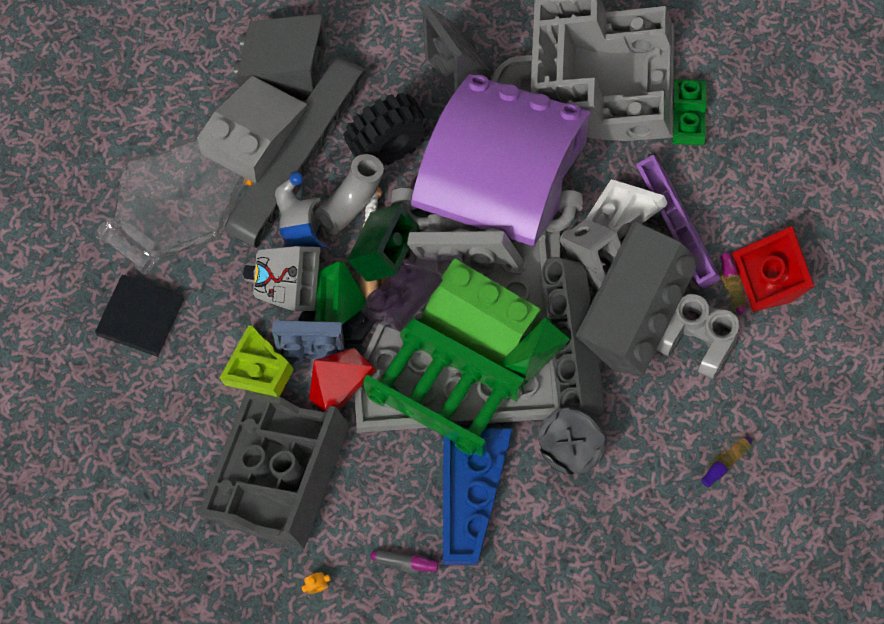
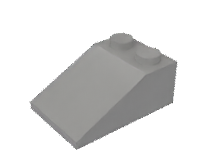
(250, 128)

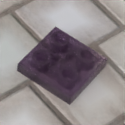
(401, 296)

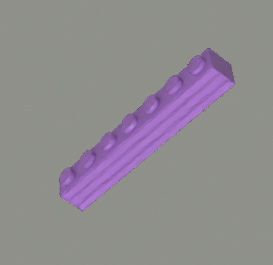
(679, 220)

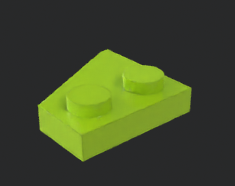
(256, 366)

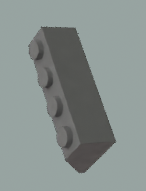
(637, 299)

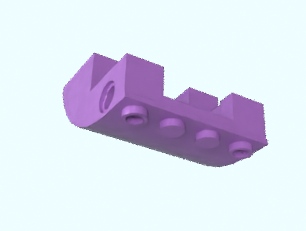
(500, 158)

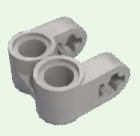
(703, 329)

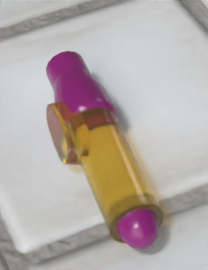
(732, 284)

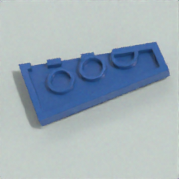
(469, 495)

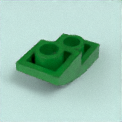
(689, 112)

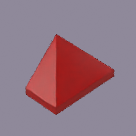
(338, 378)

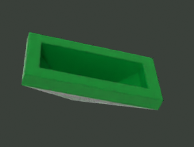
(337, 294)
(535, 350)

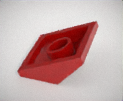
(773, 270)

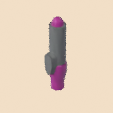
(405, 562)

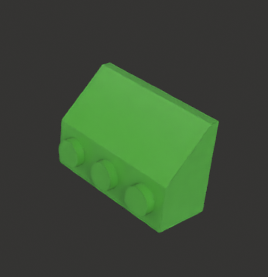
(479, 312)

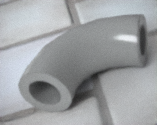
(351, 194)

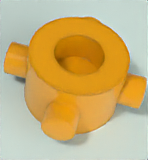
(316, 583)

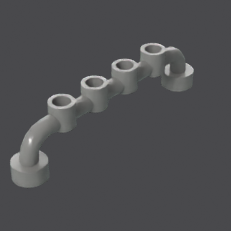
(570, 204)

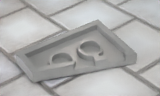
(479, 247)

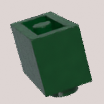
(382, 243)

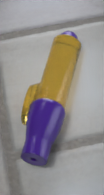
(723, 462)

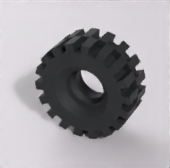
(388, 129)

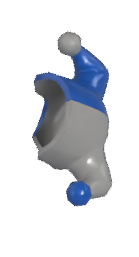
(297, 221)

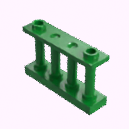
(473, 369)

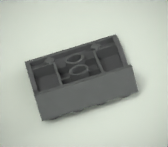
(275, 469)

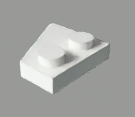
(624, 204)

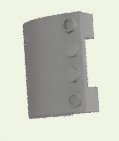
(607, 65)

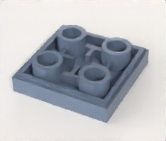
(307, 339)

